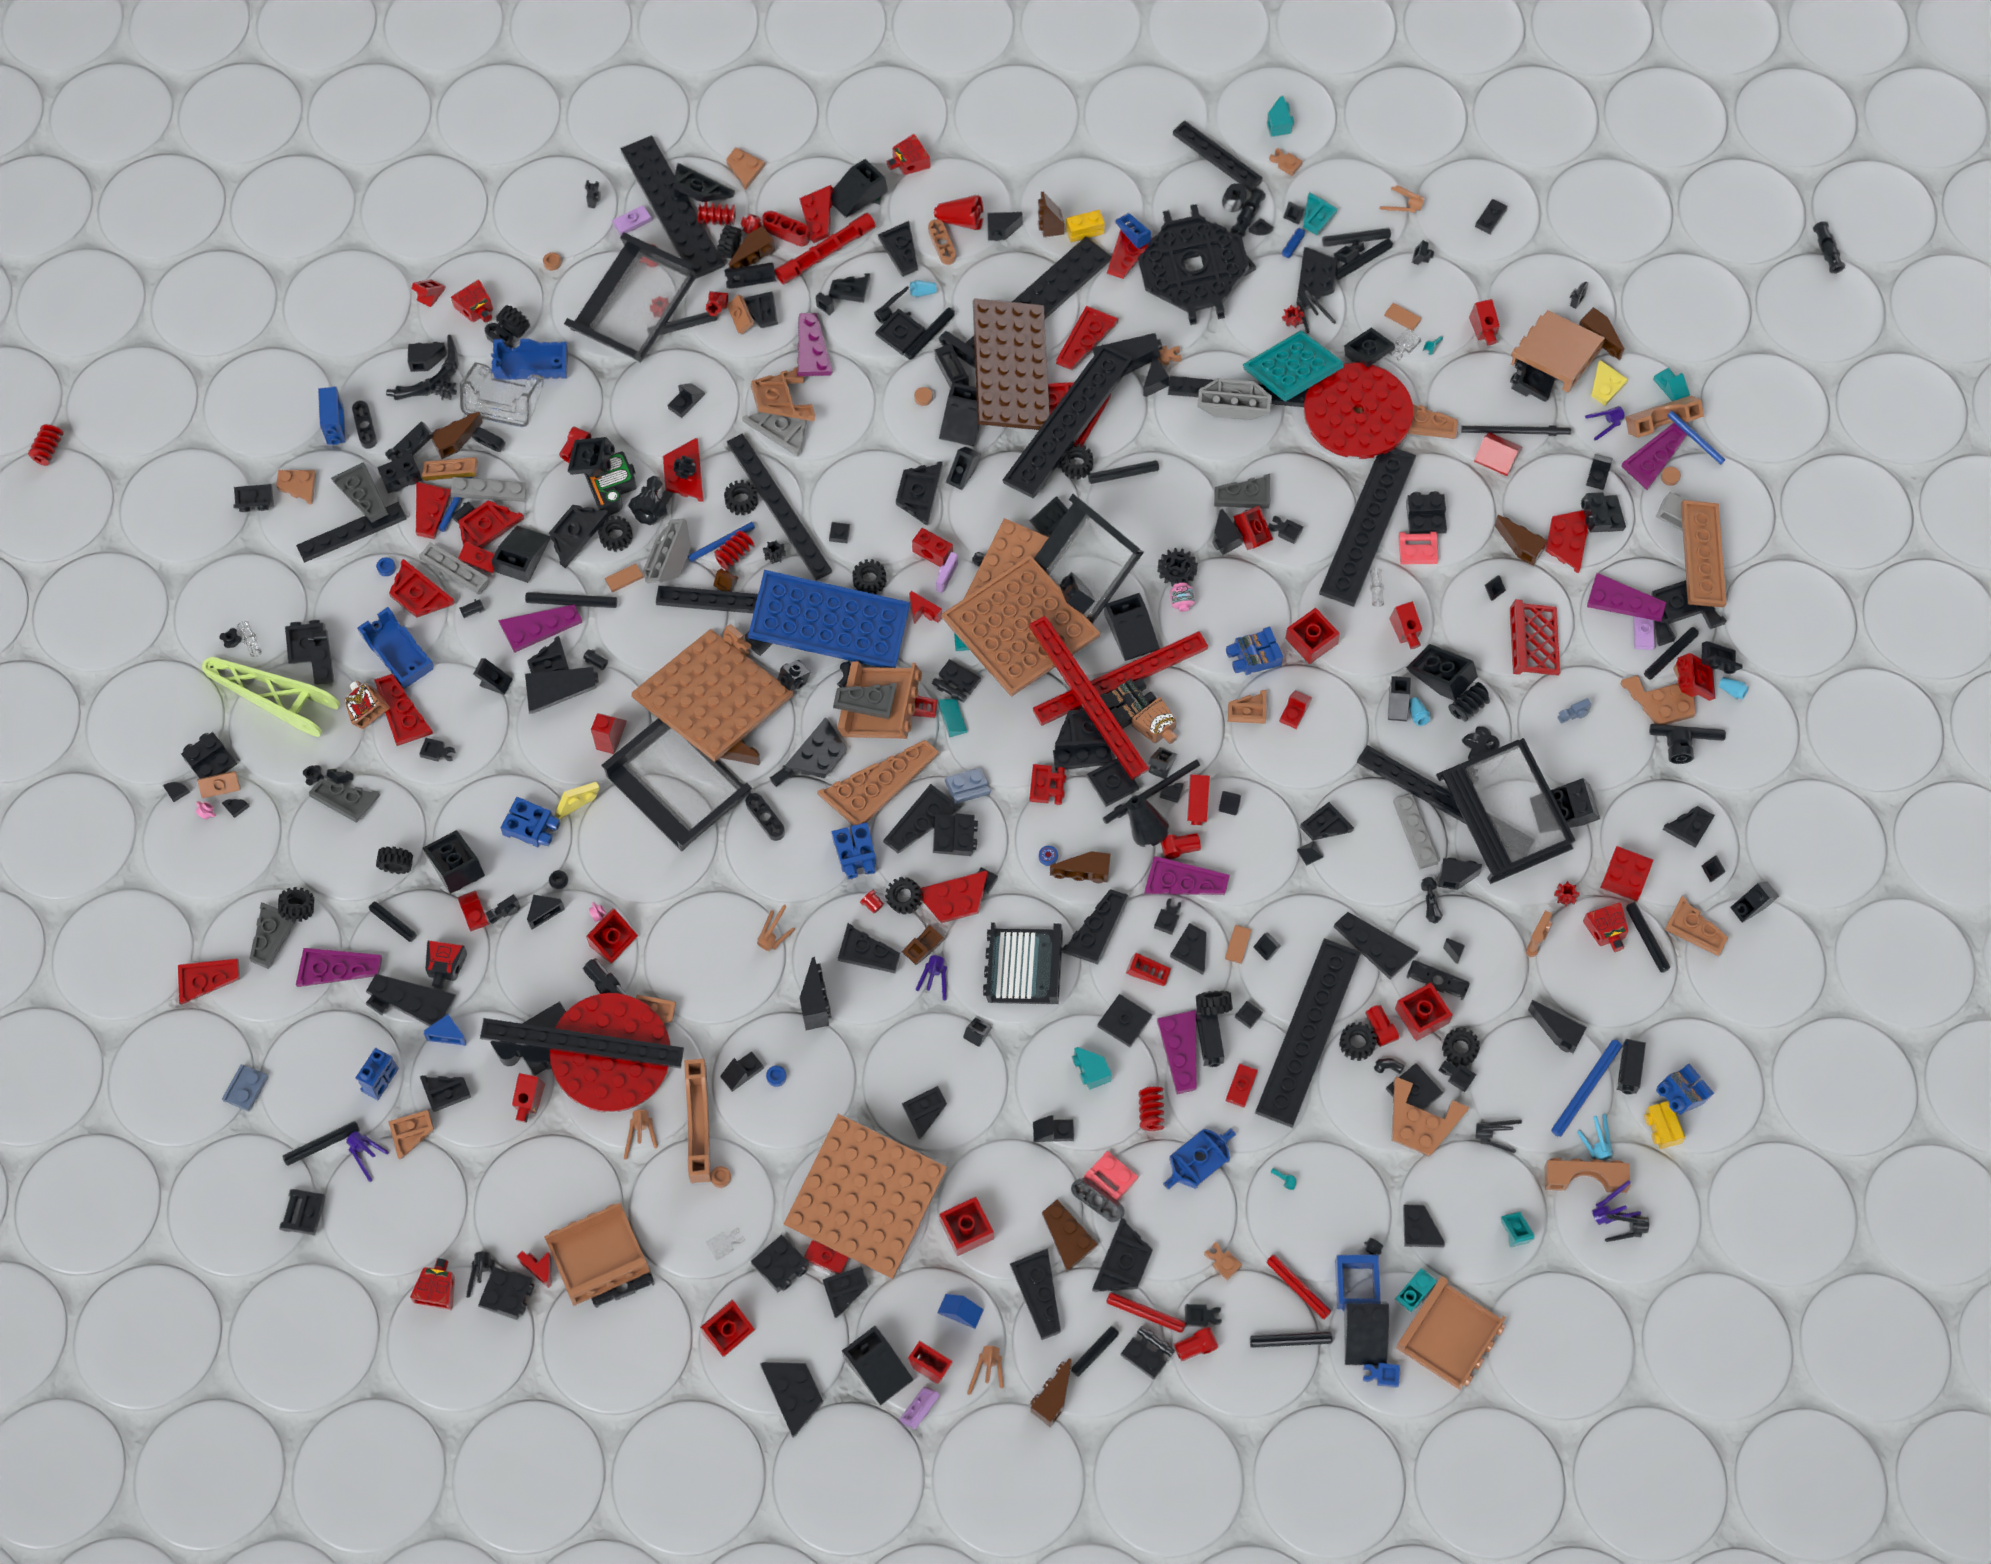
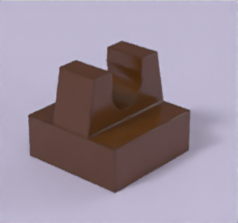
(724, 580)

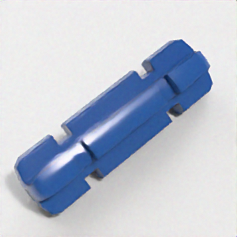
(1293, 243)

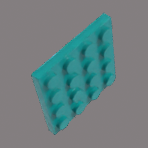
(1293, 365)

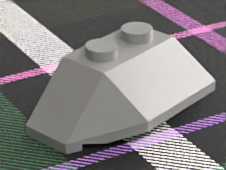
(1234, 399)
(668, 553)

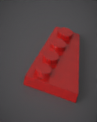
(1087, 333)

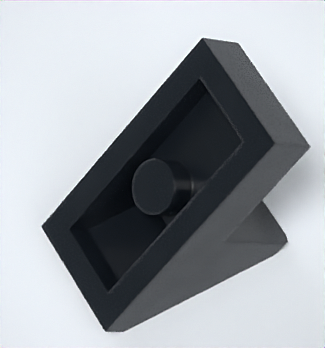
(686, 399)
(1599, 472)
(492, 677)
(1161, 762)
(741, 1071)
(1053, 1130)

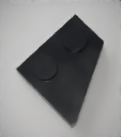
(1326, 823)
(1690, 826)
(1191, 949)
(444, 1091)
(1420, 1228)

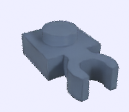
(1577, 710)

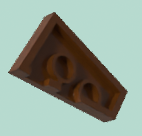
(1068, 1235)

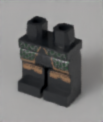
(1127, 701)

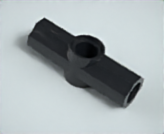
(603, 981)

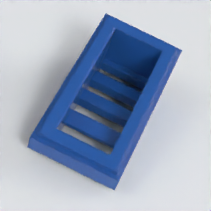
(1138, 239)

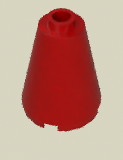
(961, 212)

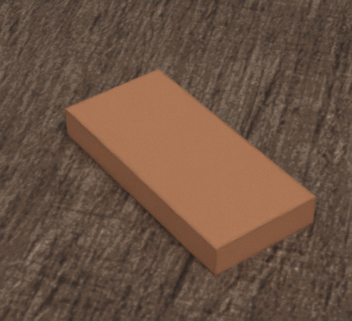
(1402, 316)
(624, 577)
(1238, 944)

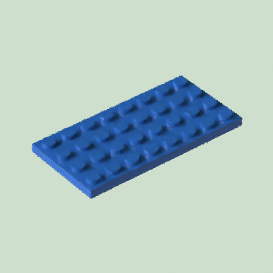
(829, 620)

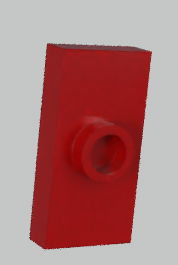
(476, 557)
(1241, 1085)
(826, 1257)

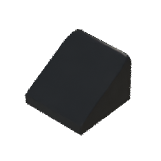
(1229, 803)
(1454, 949)
(976, 1032)

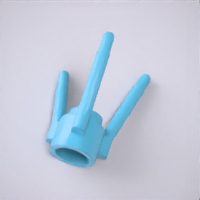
(1602, 1149)

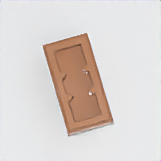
(740, 314)
(218, 784)

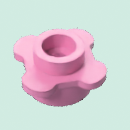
(205, 810)
(597, 912)

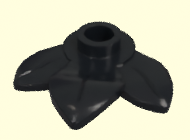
(1478, 742)

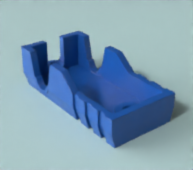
(529, 359)
(396, 648)

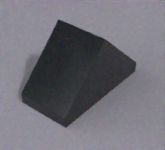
(1156, 379)
(543, 909)

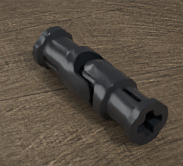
(1248, 212)
(1830, 250)

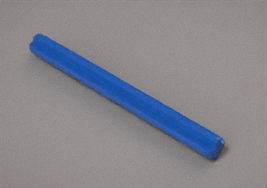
(1586, 1088)

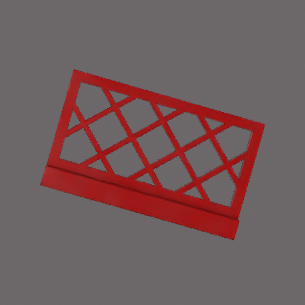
(1519, 636)

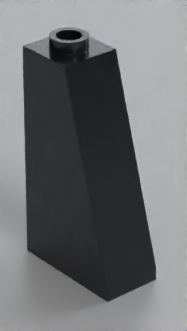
(1140, 348)
(554, 687)

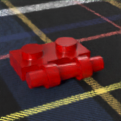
(1040, 784)

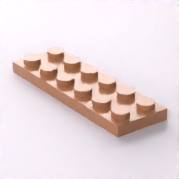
(1703, 553)

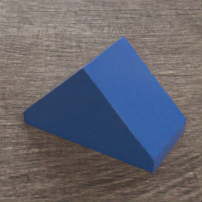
(445, 1032)
(961, 1310)

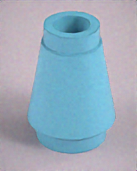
(922, 288)
(1733, 687)
(1419, 713)

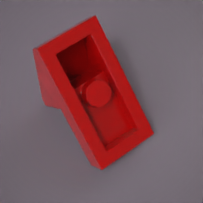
(428, 291)
(922, 606)
(1295, 709)
(473, 910)
(540, 1270)

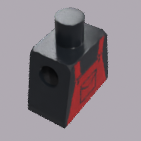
(444, 962)

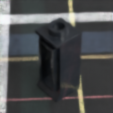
(962, 377)
(1210, 1040)
(1631, 1066)

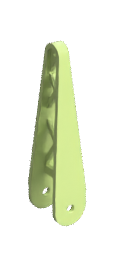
(289, 687)

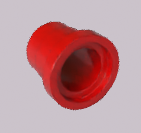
(872, 901)

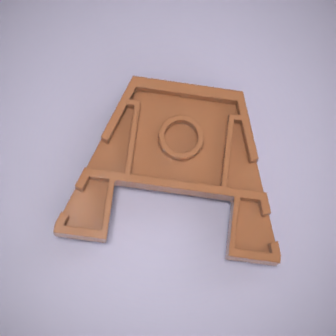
(773, 396)
(1662, 704)
(1418, 1128)

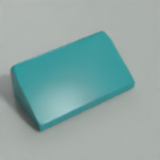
(952, 717)

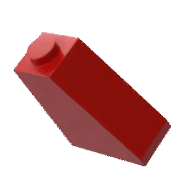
(607, 732)
(1198, 799)

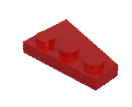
(817, 212)
(205, 977)

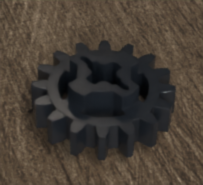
(1177, 567)

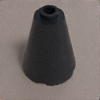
(1146, 822)

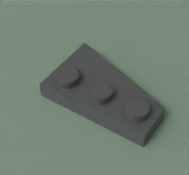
(1244, 494)
(866, 700)
(342, 799)
(269, 935)

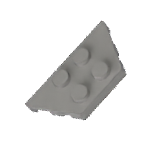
(783, 430)

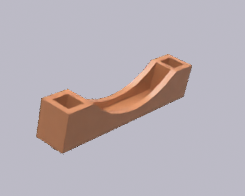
(698, 1121)

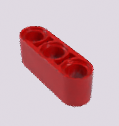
(777, 223)

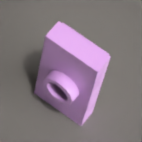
(632, 220)
(946, 572)
(1643, 633)
(919, 1407)

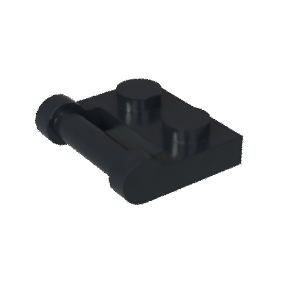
(308, 1214)

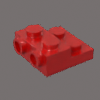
(1695, 677)

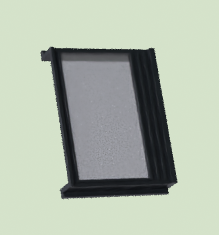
(635, 298)
(1090, 550)
(674, 783)
(1508, 809)

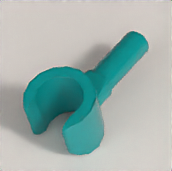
(1430, 345)
(1290, 1180)

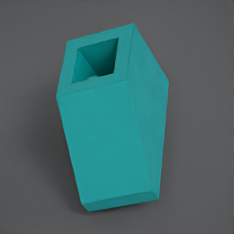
(1279, 119)
(1093, 1068)
(1416, 1290)

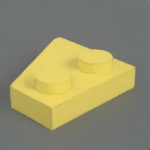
(1607, 383)
(576, 798)

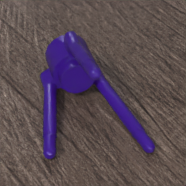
(1612, 415)
(934, 967)
(359, 1143)
(1601, 1211)

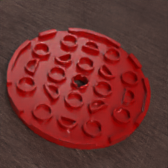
(1377, 429)
(608, 1082)

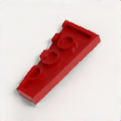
(402, 716)

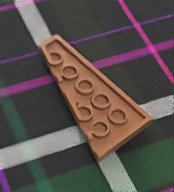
(1430, 423)
(873, 787)

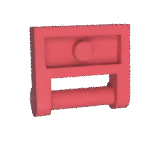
(1420, 552)
(1115, 1172)

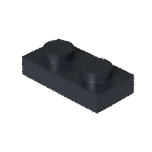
(1491, 216)

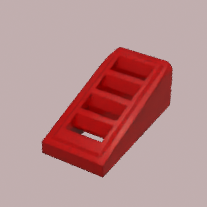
(922, 712)
(1138, 973)

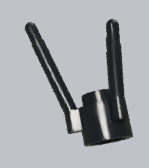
(1307, 301)
(885, 312)
(1485, 1130)
(1637, 1223)
(481, 1263)

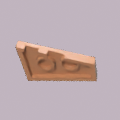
(1694, 928)

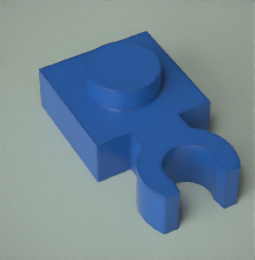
(1386, 1374)

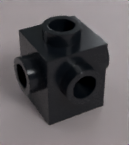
(793, 675)

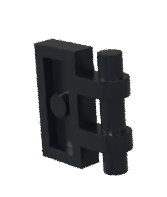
(958, 676)
(1143, 1357)

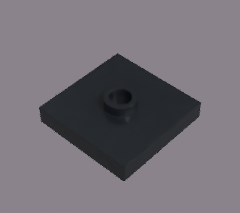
(899, 331)
(1112, 782)
(1124, 1020)
(1423, 1090)

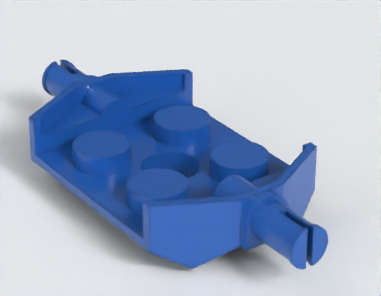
(1193, 1172)

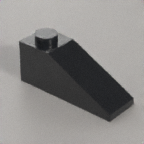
(1561, 1029)

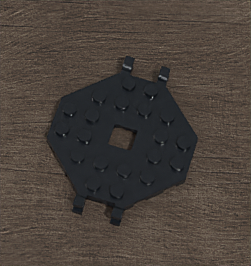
(1186, 238)

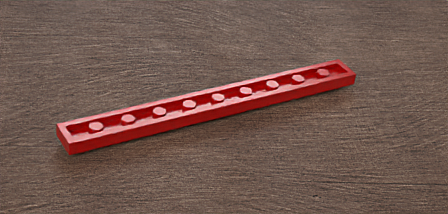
(1135, 670)
(1088, 697)

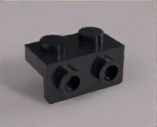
(253, 497)
(1049, 516)
(1719, 658)

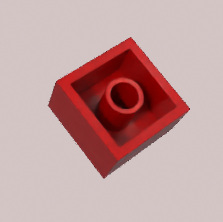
(1312, 635)
(1626, 873)
(1423, 1011)
(966, 1226)

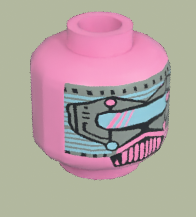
(1182, 597)

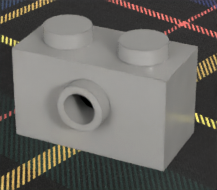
(1671, 510)

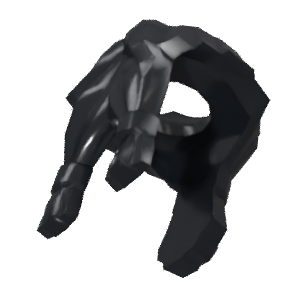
(647, 506)

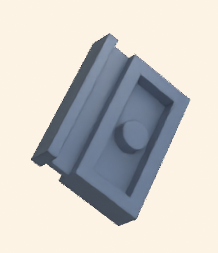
(967, 785)
(245, 1087)

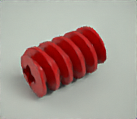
(716, 214)
(44, 444)
(732, 548)
(1150, 1110)

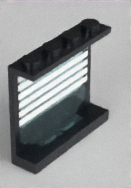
(1023, 965)

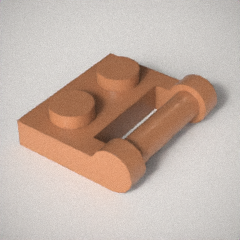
(1539, 934)

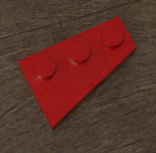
(1124, 256)
(430, 508)

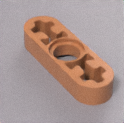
(941, 248)

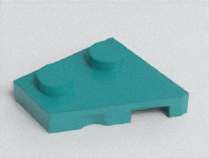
(1317, 214)

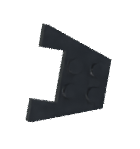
(1679, 609)

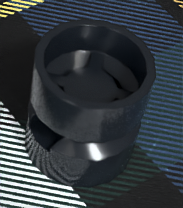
(1680, 746)

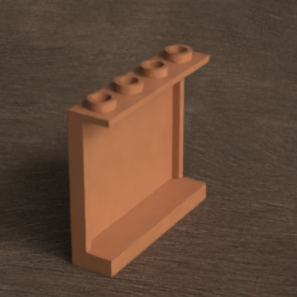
(1559, 348)
(903, 707)
(596, 1253)
(1450, 1334)

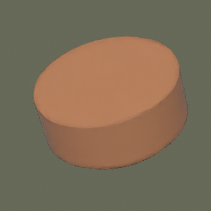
(552, 261)
(923, 396)
(1670, 476)
(720, 1177)

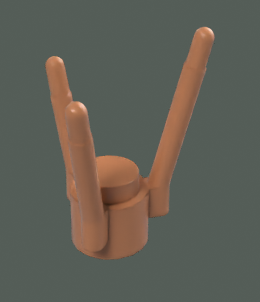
(1415, 201)
(767, 939)
(640, 1122)
(989, 1358)

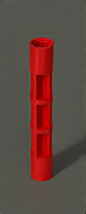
(815, 254)

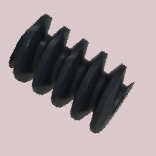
(1234, 197)
(1470, 702)

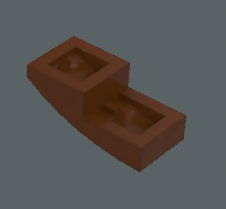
(924, 945)

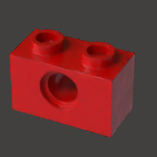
(931, 547)

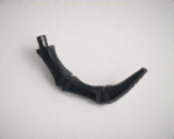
(428, 386)

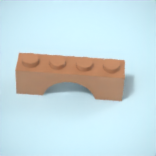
(1648, 420)
(1610, 1174)

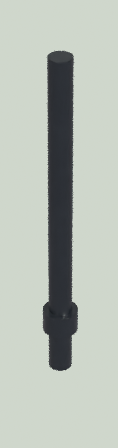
(1551, 430)
(1121, 810)

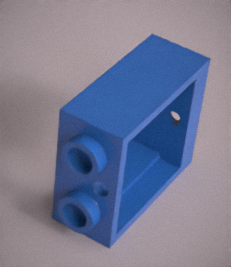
(331, 415)
(1356, 1262)

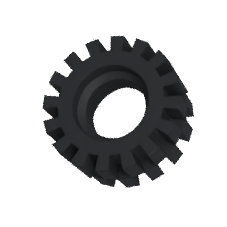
(729, 241)
(513, 321)
(1081, 470)
(741, 488)
(615, 543)
(869, 567)
(394, 860)
(896, 887)
(295, 912)
(1214, 1002)
(1366, 1033)
(1468, 1038)

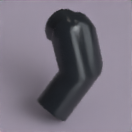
(845, 666)
(1385, 1063)

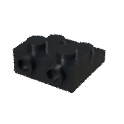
(1368, 347)
(1531, 381)
(591, 456)
(1426, 513)
(1602, 513)
(297, 640)
(208, 756)
(954, 834)
(780, 1264)
(506, 1293)

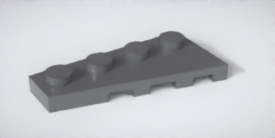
(361, 490)

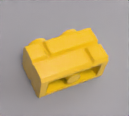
(1085, 224)
(1664, 1125)

